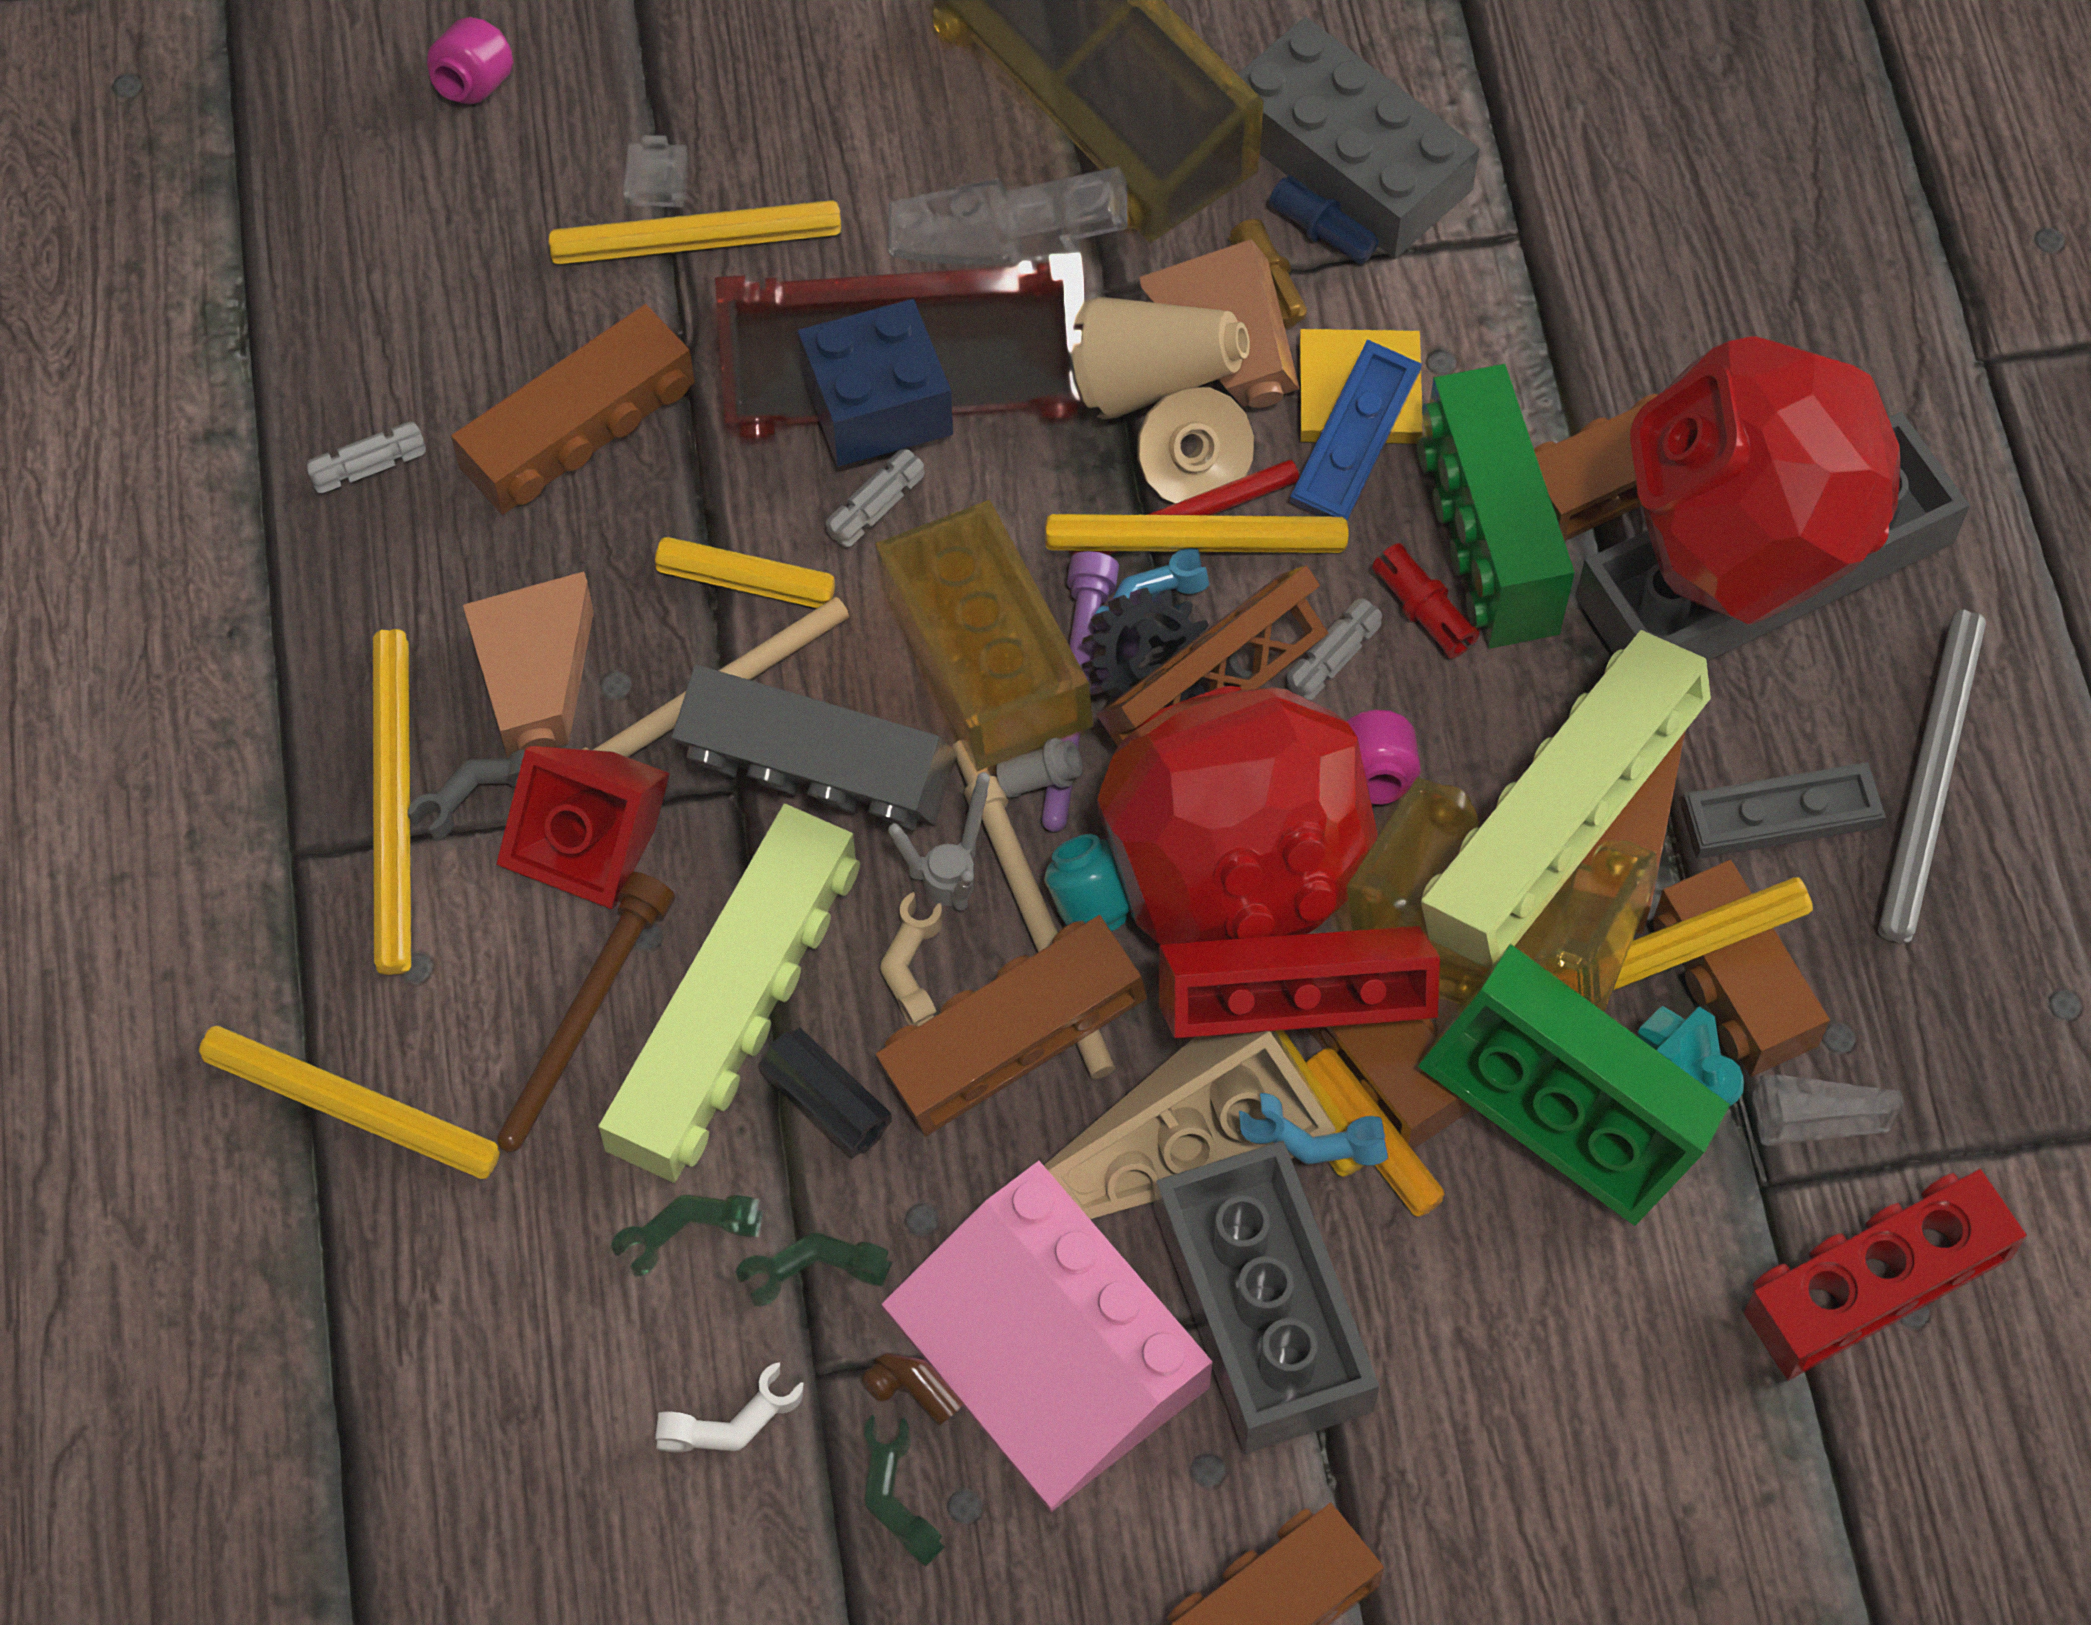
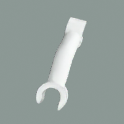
(683, 1432)

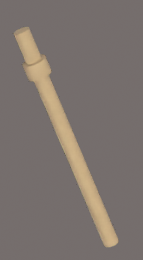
(746, 666)
(1025, 890)

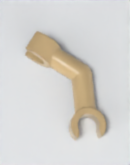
(912, 1000)

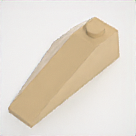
(1184, 1119)

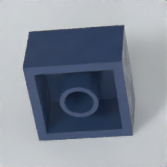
(875, 382)

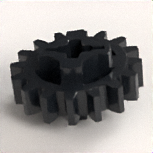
(1129, 637)

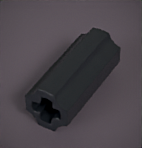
(825, 1092)

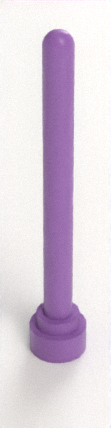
(1092, 579)

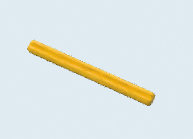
(391, 803)

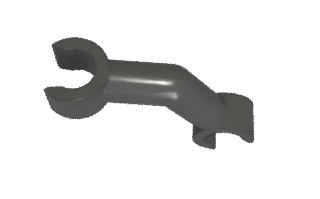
(460, 786)

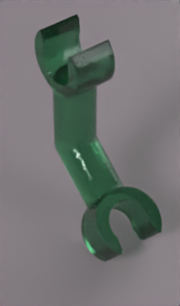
(734, 1214)
(863, 1261)
(912, 1531)

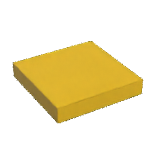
(1326, 364)

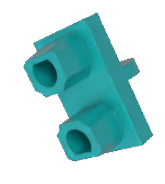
(1695, 1049)

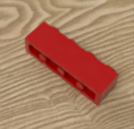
(1298, 981)

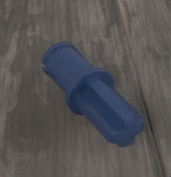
(1323, 219)

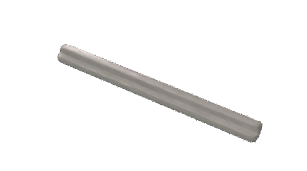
(1932, 777)

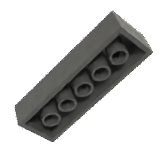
(1628, 593)

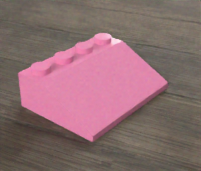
(1048, 1336)

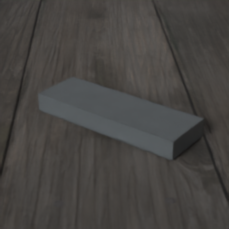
(1782, 810)

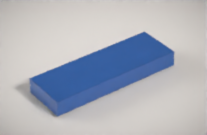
(1356, 432)

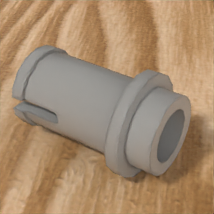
(1054, 764)

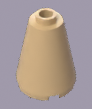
(1149, 350)

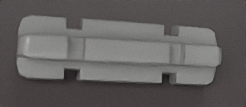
(365, 457)
(875, 498)
(1334, 650)

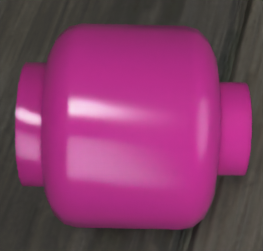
(469, 60)
(1387, 753)

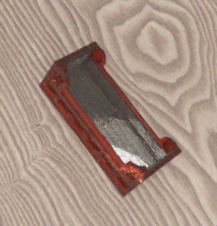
(994, 330)

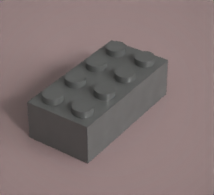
(1358, 137)
(813, 745)
(1265, 1297)

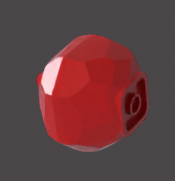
(1764, 476)
(1237, 816)

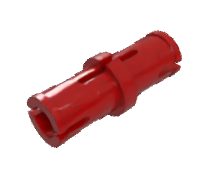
(1425, 600)

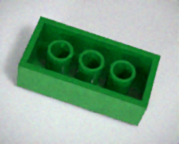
(1495, 507)
(1574, 1085)

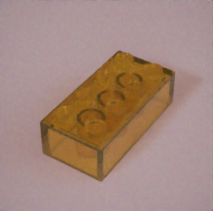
(984, 635)

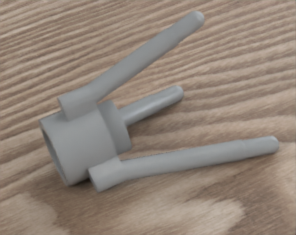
(948, 867)

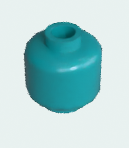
(1086, 882)

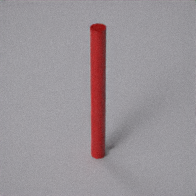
(1231, 494)

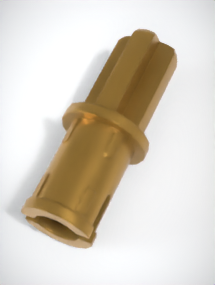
(1289, 300)

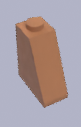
(1242, 283)
(533, 658)

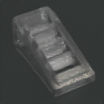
(1811, 1109)

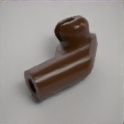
(914, 1377)

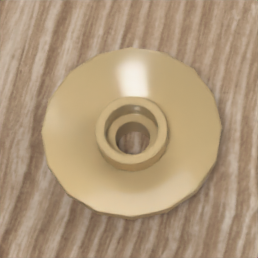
(1222, 447)

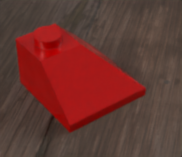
(581, 820)

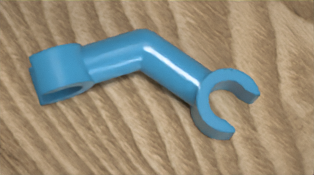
(1182, 574)
(1361, 1141)

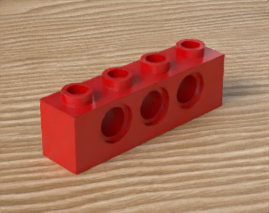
(1805, 1335)

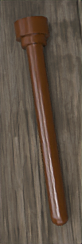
(642, 904)

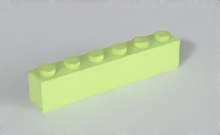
(1565, 799)
(729, 994)

